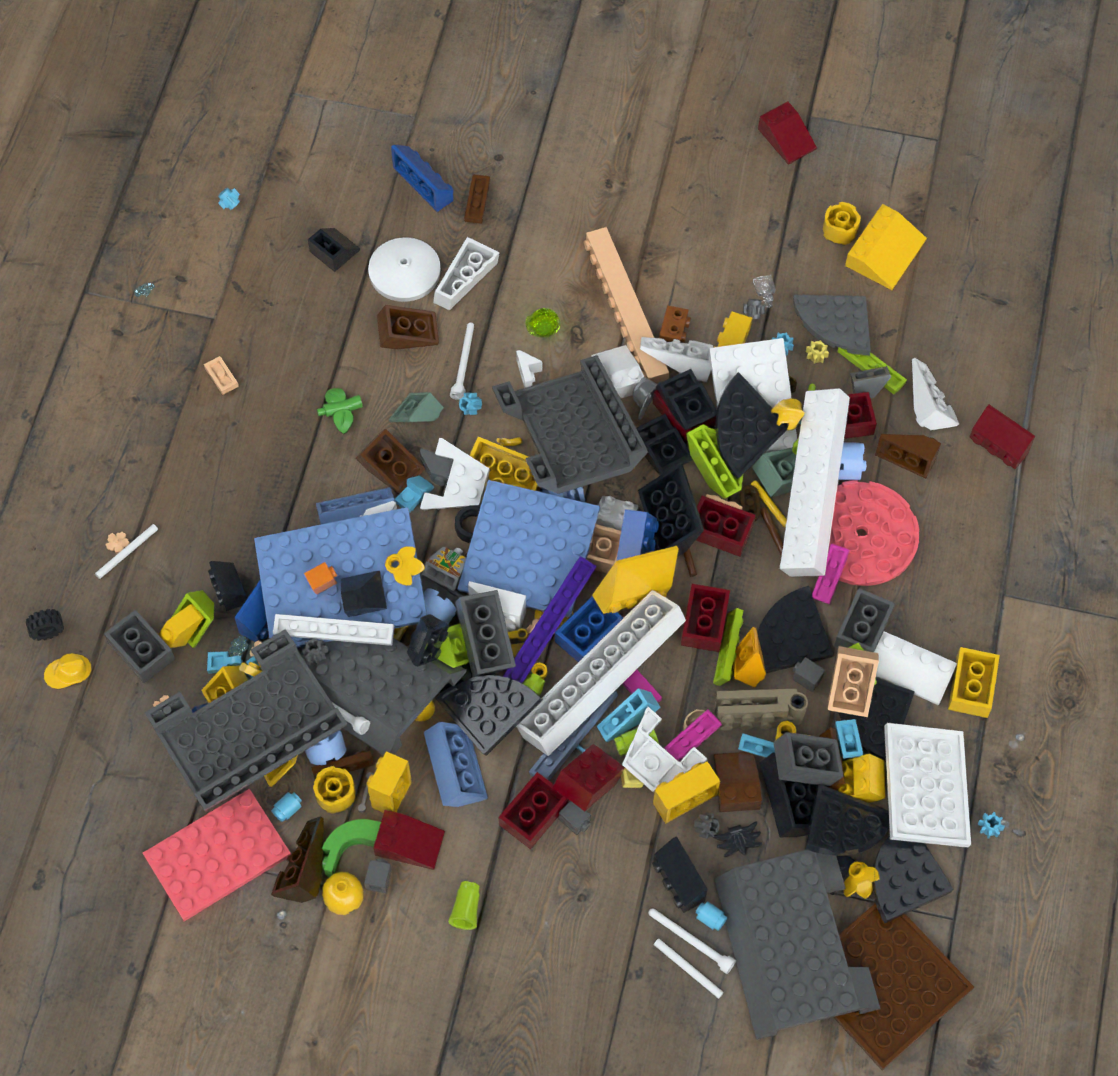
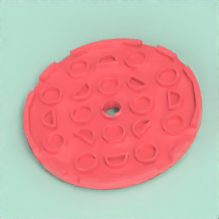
(889, 527)

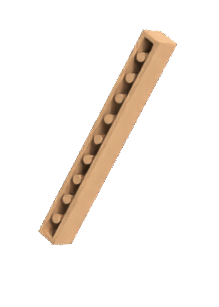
(623, 301)

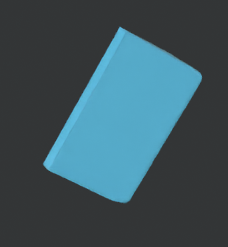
(756, 745)

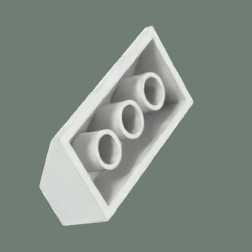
(913, 668)

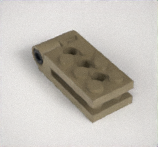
(759, 708)

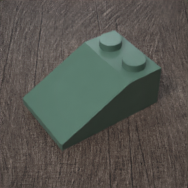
(776, 471)

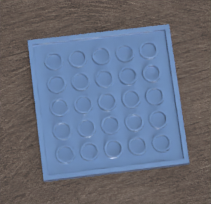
(527, 542)

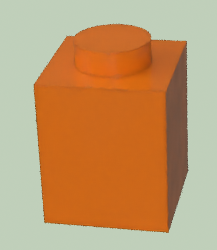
(321, 577)

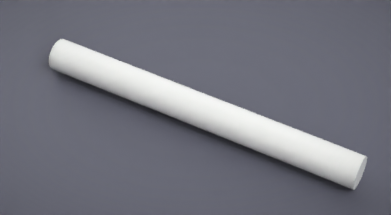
(126, 551)
(688, 968)

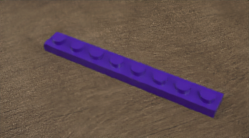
(550, 619)

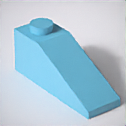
(627, 714)

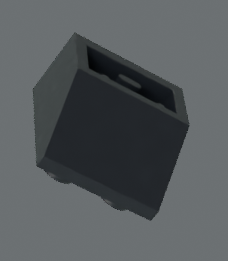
(332, 247)
(227, 584)
(427, 640)

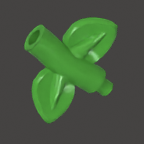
(340, 408)

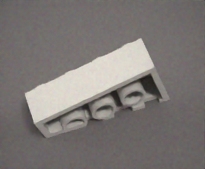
(466, 270)

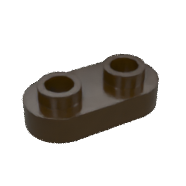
(750, 505)

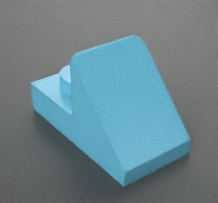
(414, 492)
(848, 738)

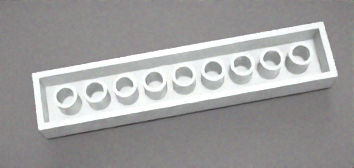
(815, 483)
(601, 672)

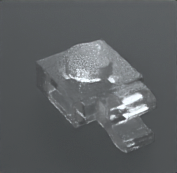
(765, 287)

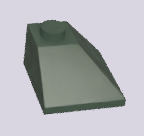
(417, 408)

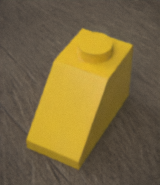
(181, 627)

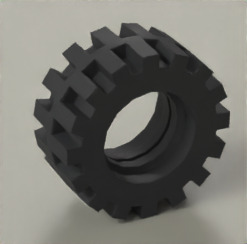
(44, 624)

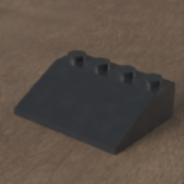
(674, 506)
(789, 800)

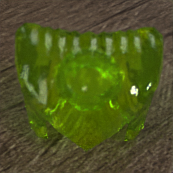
(543, 323)

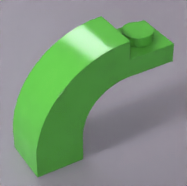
(348, 834)

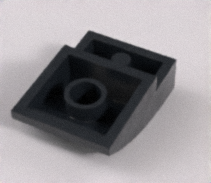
(687, 399)
(663, 444)

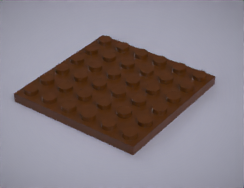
(910, 981)

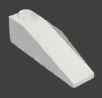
(680, 355)
(929, 401)

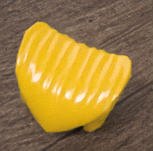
(789, 412)

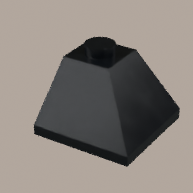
(363, 594)

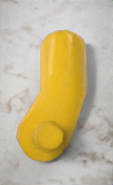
(509, 442)

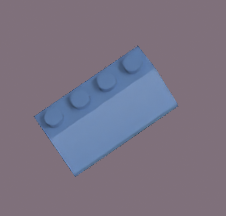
(352, 505)
(454, 765)

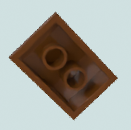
(406, 327)
(909, 452)
(389, 461)
(738, 782)

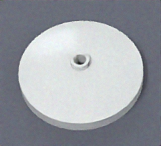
(404, 269)

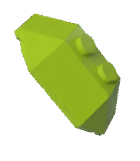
(708, 459)

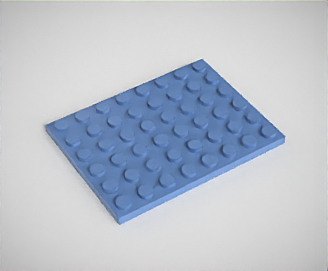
(352, 549)

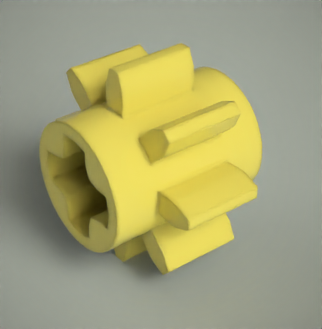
(817, 352)

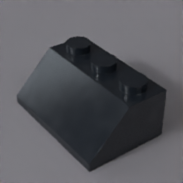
(680, 875)

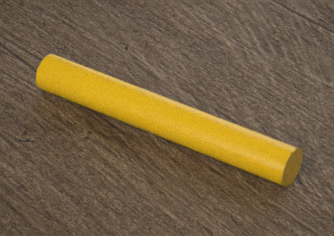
(770, 504)

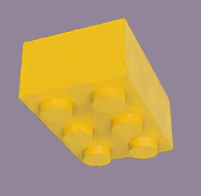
(974, 682)
(389, 783)
(686, 791)

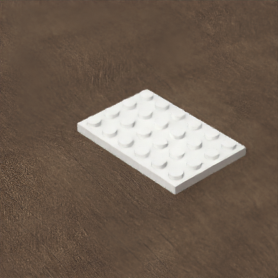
(763, 367)
(927, 785)

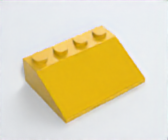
(885, 248)
(504, 464)
(635, 578)

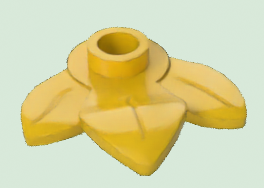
(407, 566)
(860, 880)

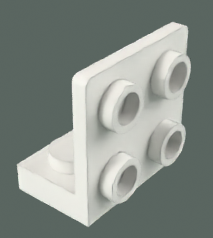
(612, 512)

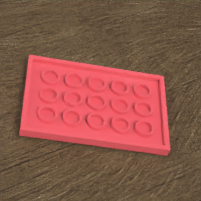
(216, 854)

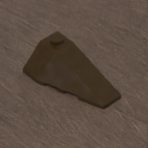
(304, 871)

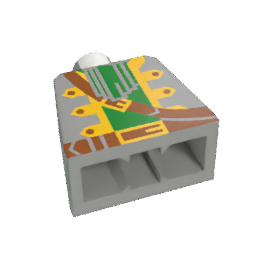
(445, 567)

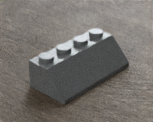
(485, 633)

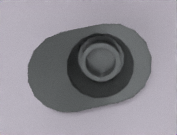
(643, 394)

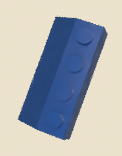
(421, 177)
(252, 616)

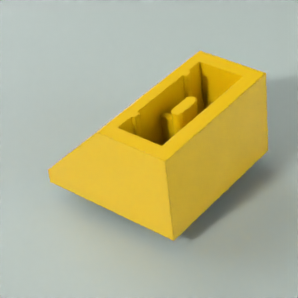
(864, 778)

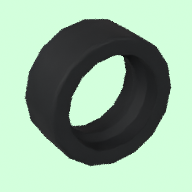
(465, 512)

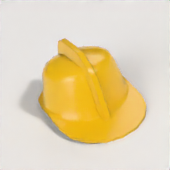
(67, 671)

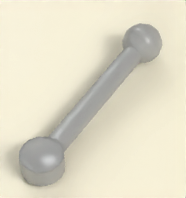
(362, 808)

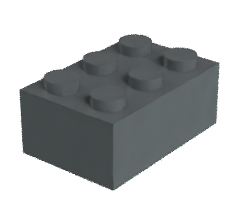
(865, 621)
(139, 646)
(808, 759)

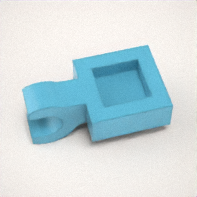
(217, 660)

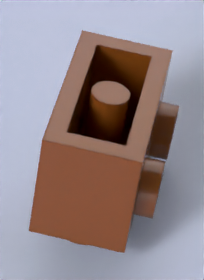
(674, 324)

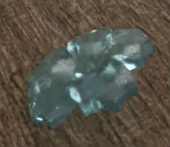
(144, 289)
(238, 646)

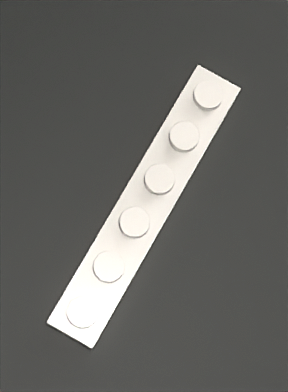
(334, 629)

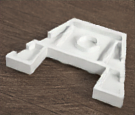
(465, 481)
(650, 761)

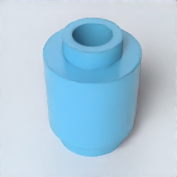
(286, 806)
(711, 916)

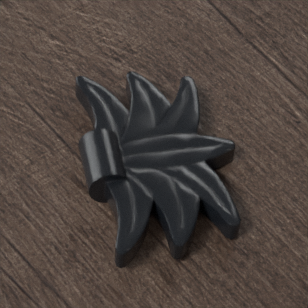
(738, 839)

